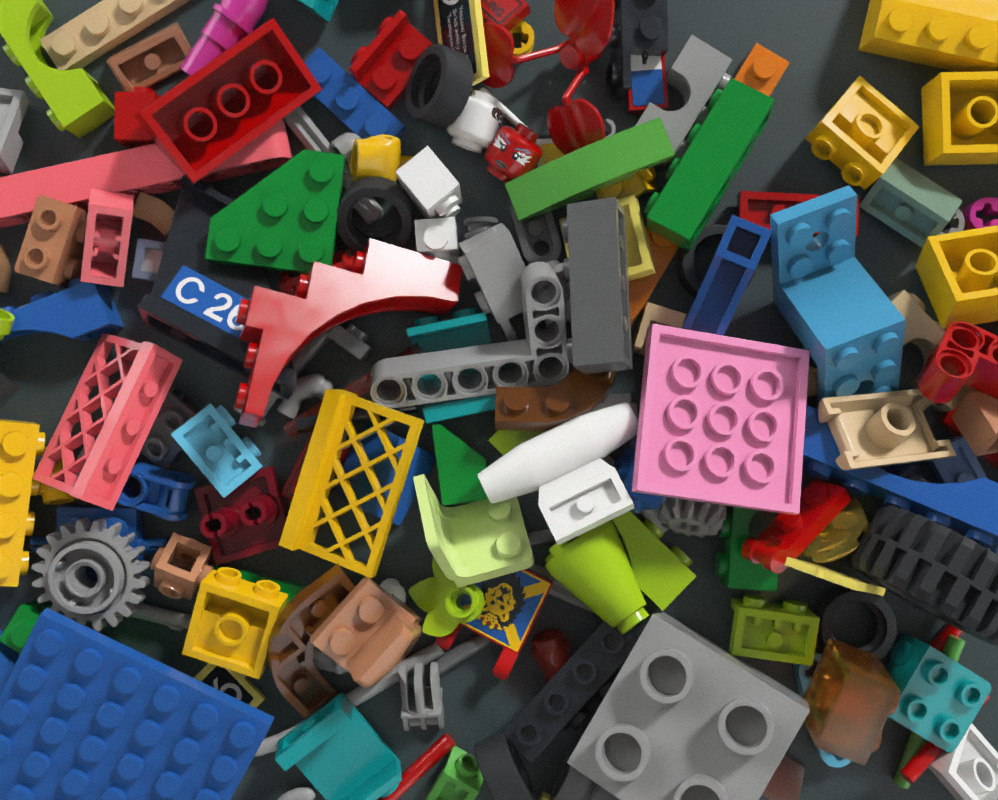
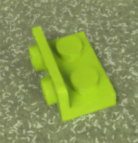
(773, 630)

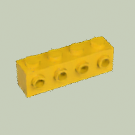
(18, 448)

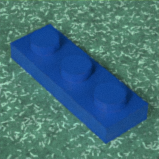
(349, 100)

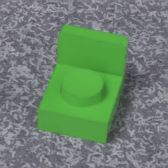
(458, 779)

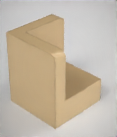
(650, 315)

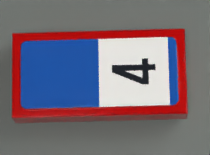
(647, 83)

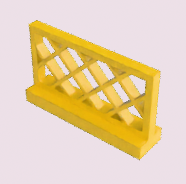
(318, 478)

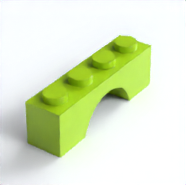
(73, 95)

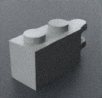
(497, 268)

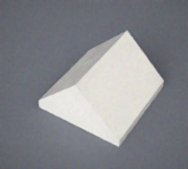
(970, 769)

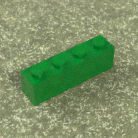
(709, 164)

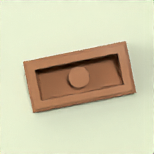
(151, 58)

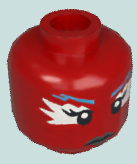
(512, 152)

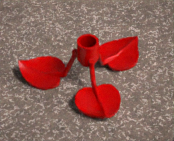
(590, 29)

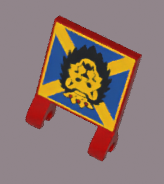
(507, 616)

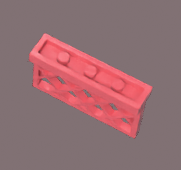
(123, 423)

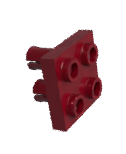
(246, 519)

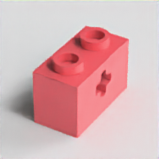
(107, 238)

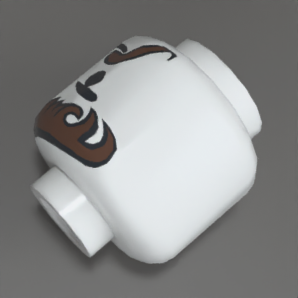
(477, 123)

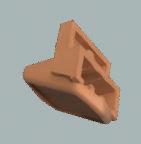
(368, 632)

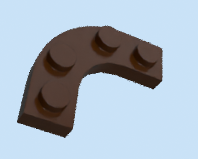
(551, 405)
(291, 647)

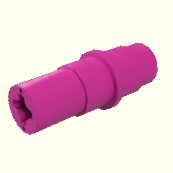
(225, 27)

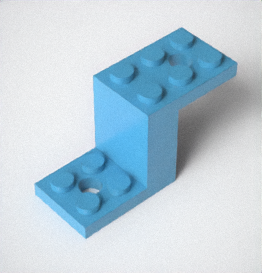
(832, 299)

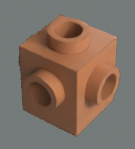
(181, 566)

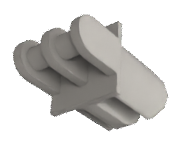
(422, 704)

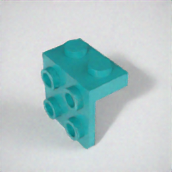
(935, 692)

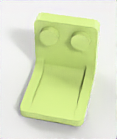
(474, 538)

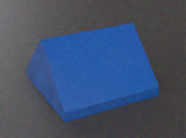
(421, 464)

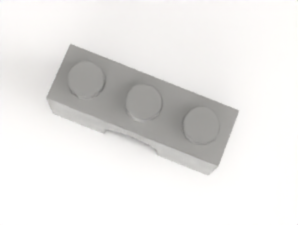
(696, 76)

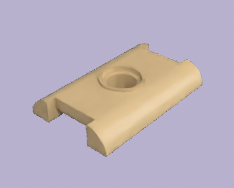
(882, 429)

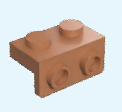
(53, 242)

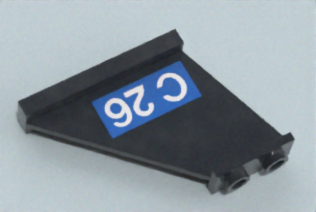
(200, 298)

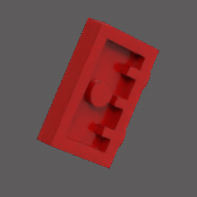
(389, 59)

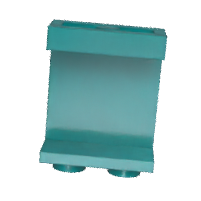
(463, 331)
(341, 754)

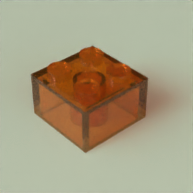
(849, 702)

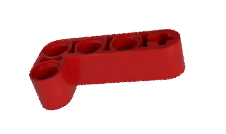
(959, 358)

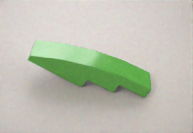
(589, 169)

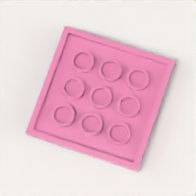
(721, 420)

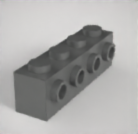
(598, 286)

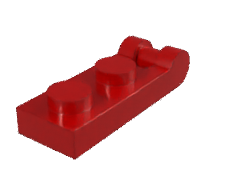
(793, 533)

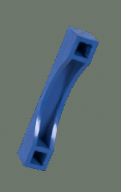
(726, 278)
(77, 312)
(962, 506)

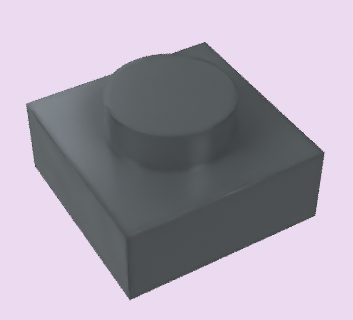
(352, 340)

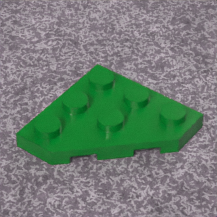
(283, 218)

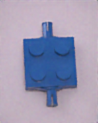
(128, 516)

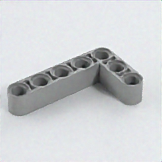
(485, 358)

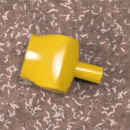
(376, 157)

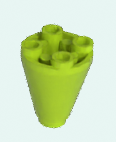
(600, 576)

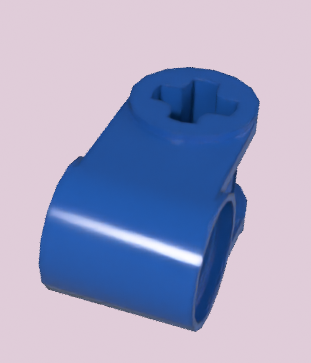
(161, 493)

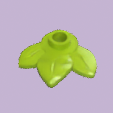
(442, 602)

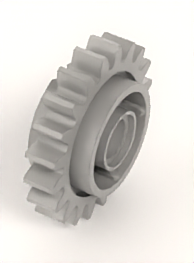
(112, 560)

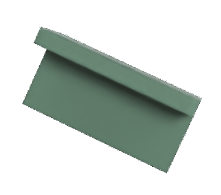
(910, 203)

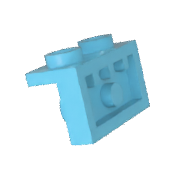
(217, 448)

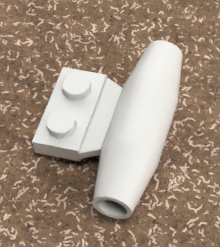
(569, 472)

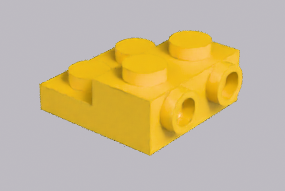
(861, 134)
(234, 621)

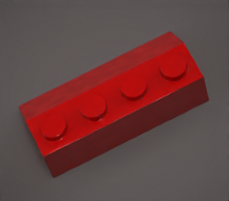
(229, 101)

